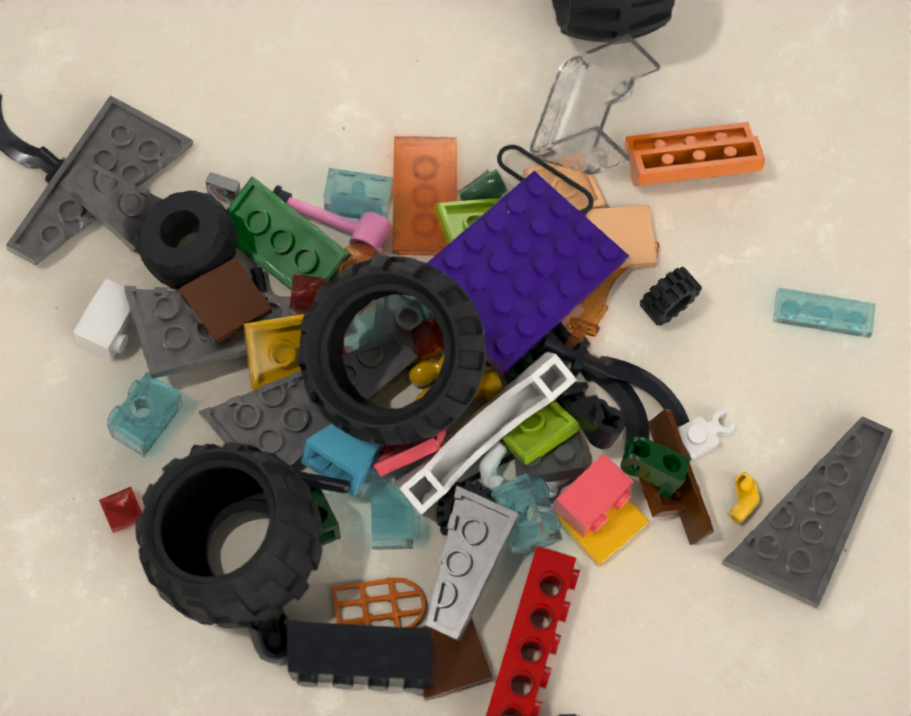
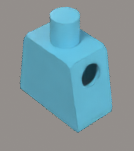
(341, 456)

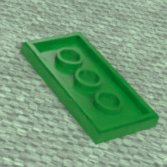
(282, 237)

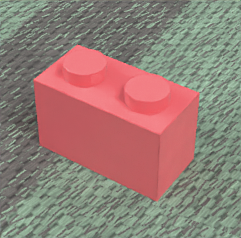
(594, 496)

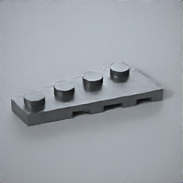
(471, 552)

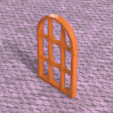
(367, 618)

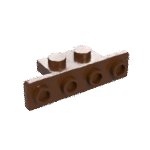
(687, 498)

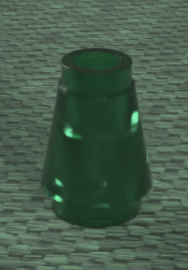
(485, 186)

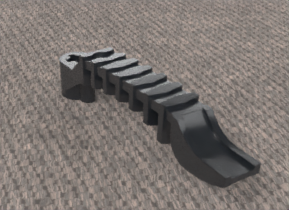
(596, 418)

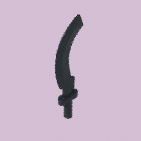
(26, 153)
(619, 369)
(620, 392)

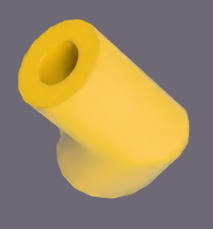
(747, 497)

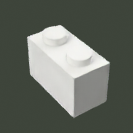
(105, 322)

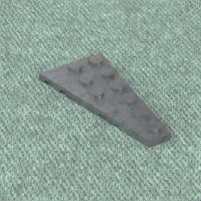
(116, 140)
(175, 339)
(282, 414)
(808, 528)

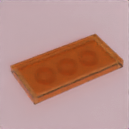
(421, 178)

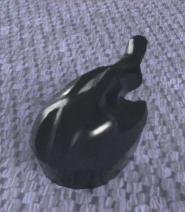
(270, 639)

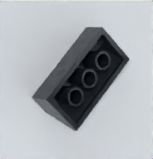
(361, 656)

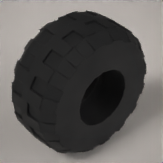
(175, 219)

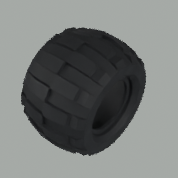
(192, 503)

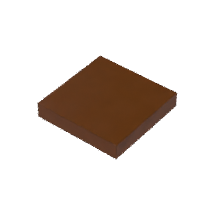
(225, 300)
(457, 663)

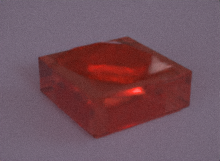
(304, 290)
(428, 339)
(121, 509)

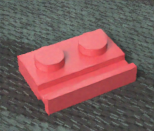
(397, 456)

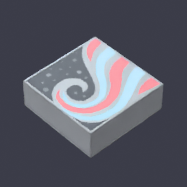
(222, 188)

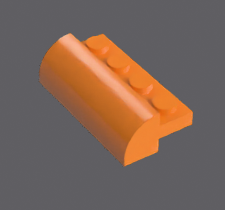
(693, 154)

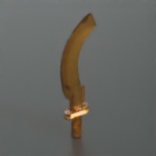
(594, 309)

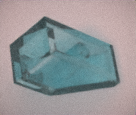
(391, 517)

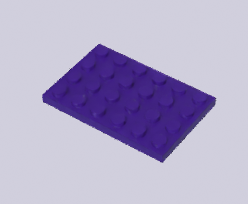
(528, 266)

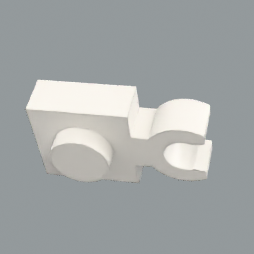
(701, 436)

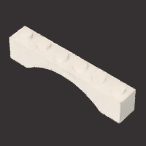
(516, 402)

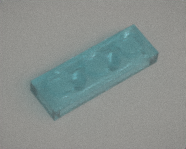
(824, 312)

